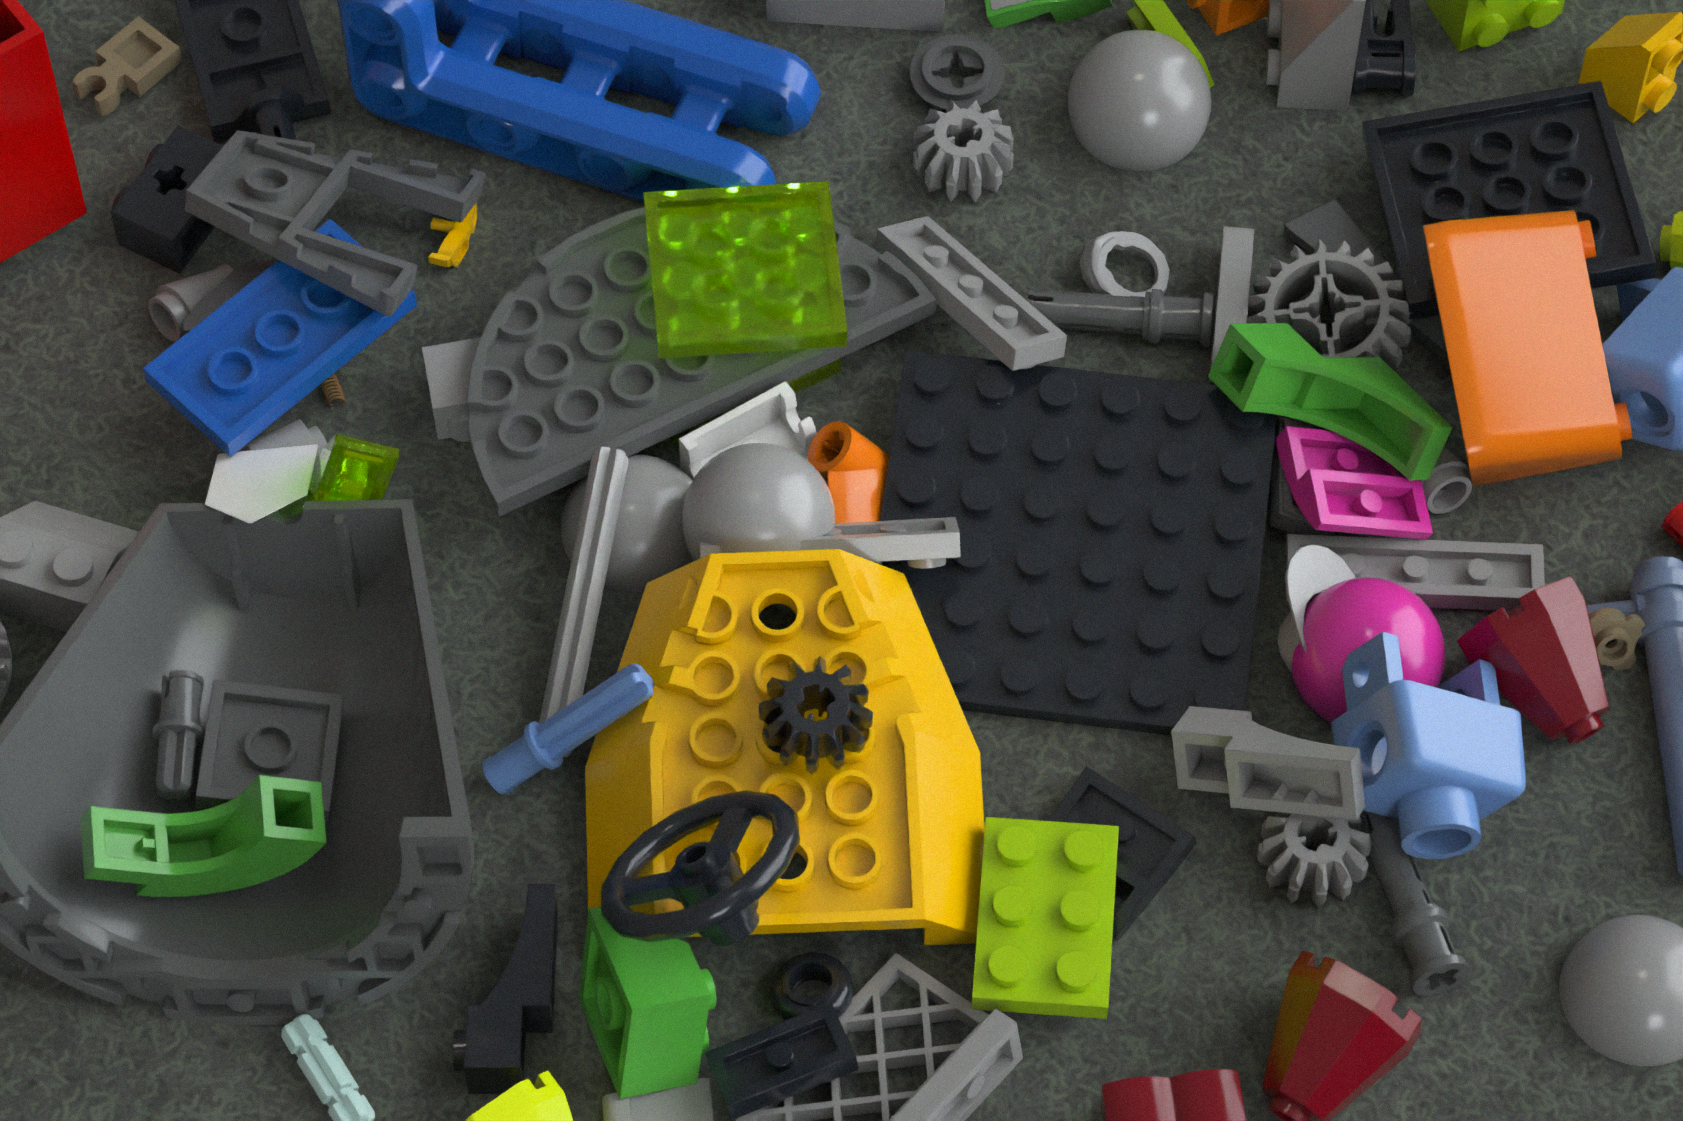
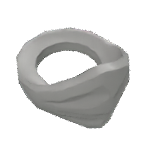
(1101, 280)

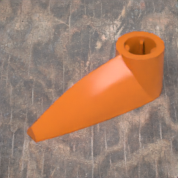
(853, 470)

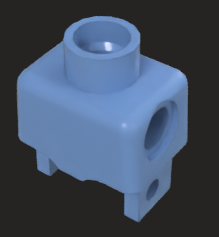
(1647, 359)
(1429, 751)

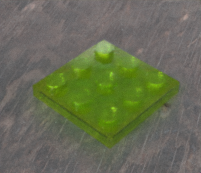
(744, 269)

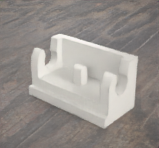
(763, 419)

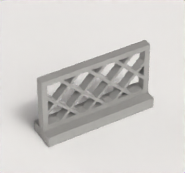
(952, 1090)

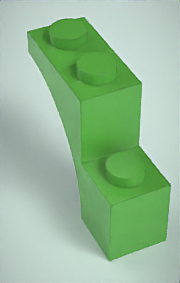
(1356, 397)

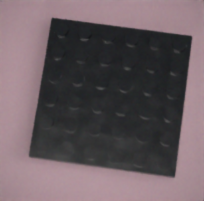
(1097, 537)

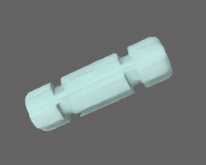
(326, 1070)

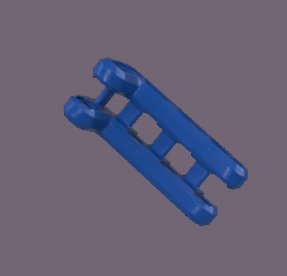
(569, 126)

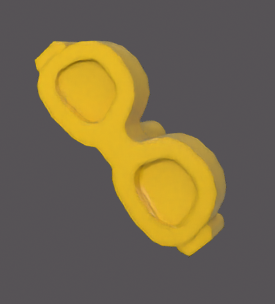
(457, 240)

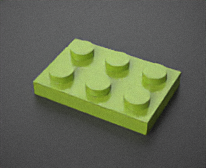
(1045, 918)

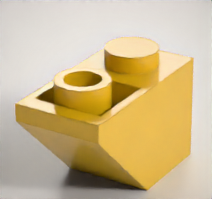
(1637, 62)

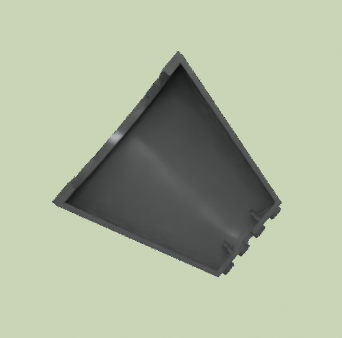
(275, 602)

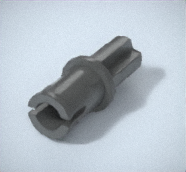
(178, 733)

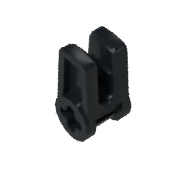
(1386, 60)

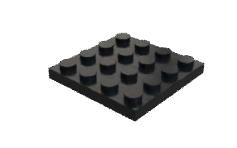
(1506, 160)

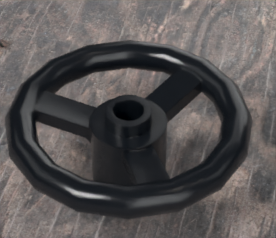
(706, 877)

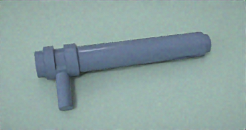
(1658, 600)

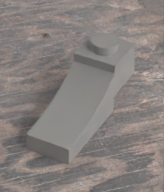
(1265, 767)

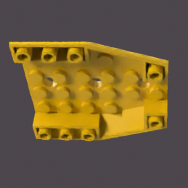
(882, 837)

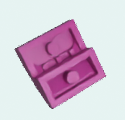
(1350, 487)

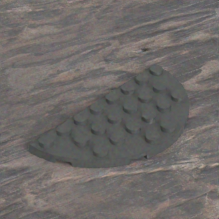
(579, 368)

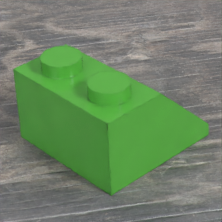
(644, 1008)

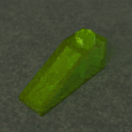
(351, 470)

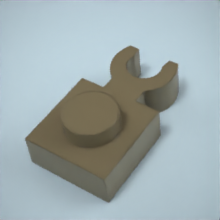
(131, 60)

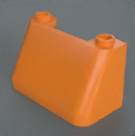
(1524, 344)

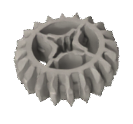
(1381, 314)

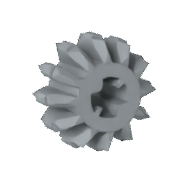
(963, 150)
(1332, 866)

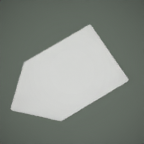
(260, 480)

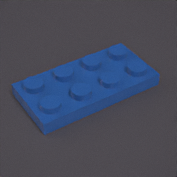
(265, 351)

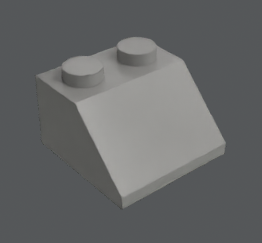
(55, 562)

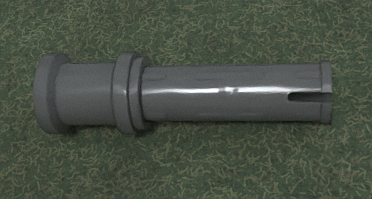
(1148, 316)
(1417, 922)

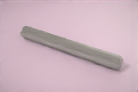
(585, 580)

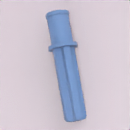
(549, 741)

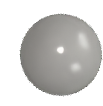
(1139, 101)
(756, 501)
(648, 524)
(1627, 989)

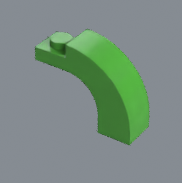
(211, 850)

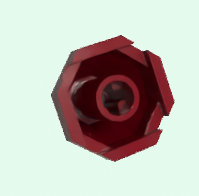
(1545, 660)
(1332, 1040)

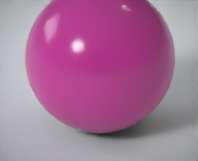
(1350, 616)

